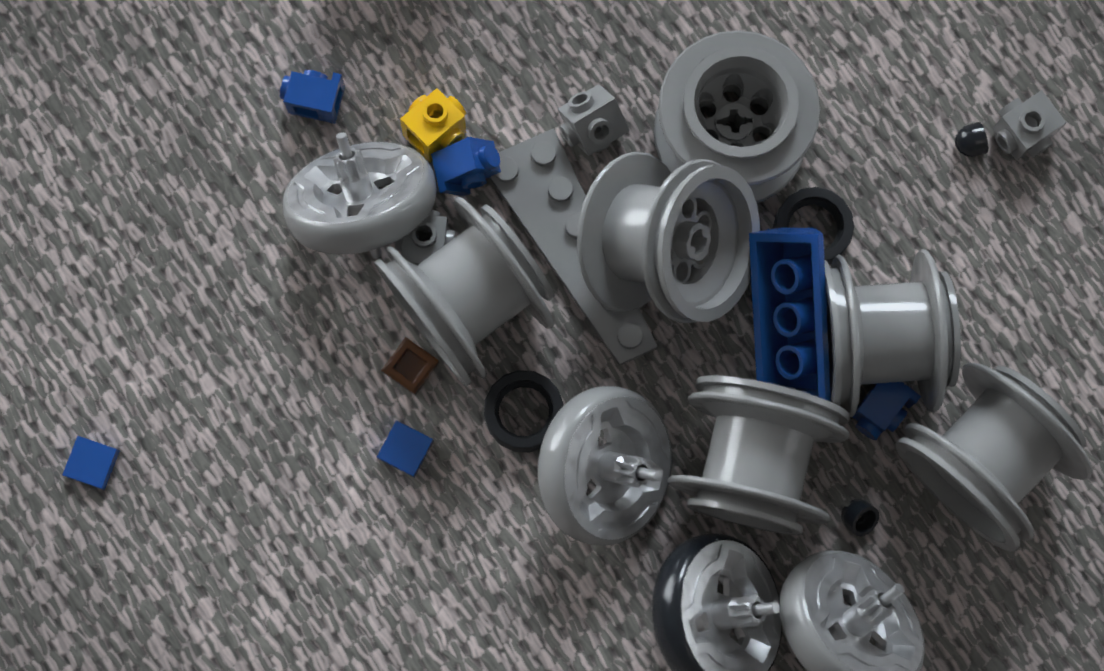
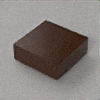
(410, 366)

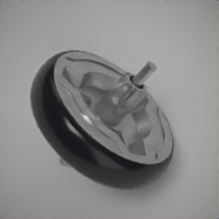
(696, 621)

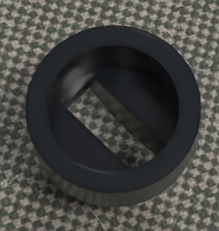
(972, 140)
(868, 519)

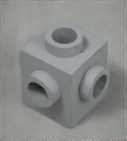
(592, 120)
(1028, 126)
(432, 228)

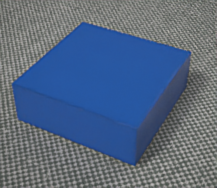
(405, 448)
(91, 462)

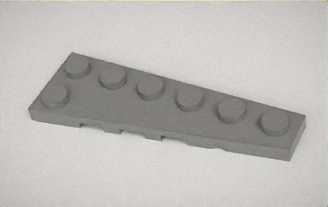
(548, 203)

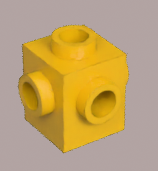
(434, 123)

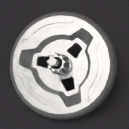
(346, 183)
(627, 470)
(837, 636)

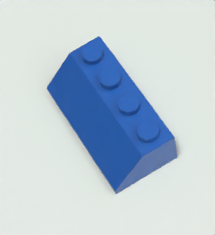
(790, 309)

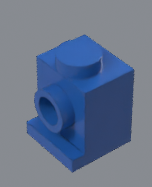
(313, 95)
(465, 165)
(883, 408)

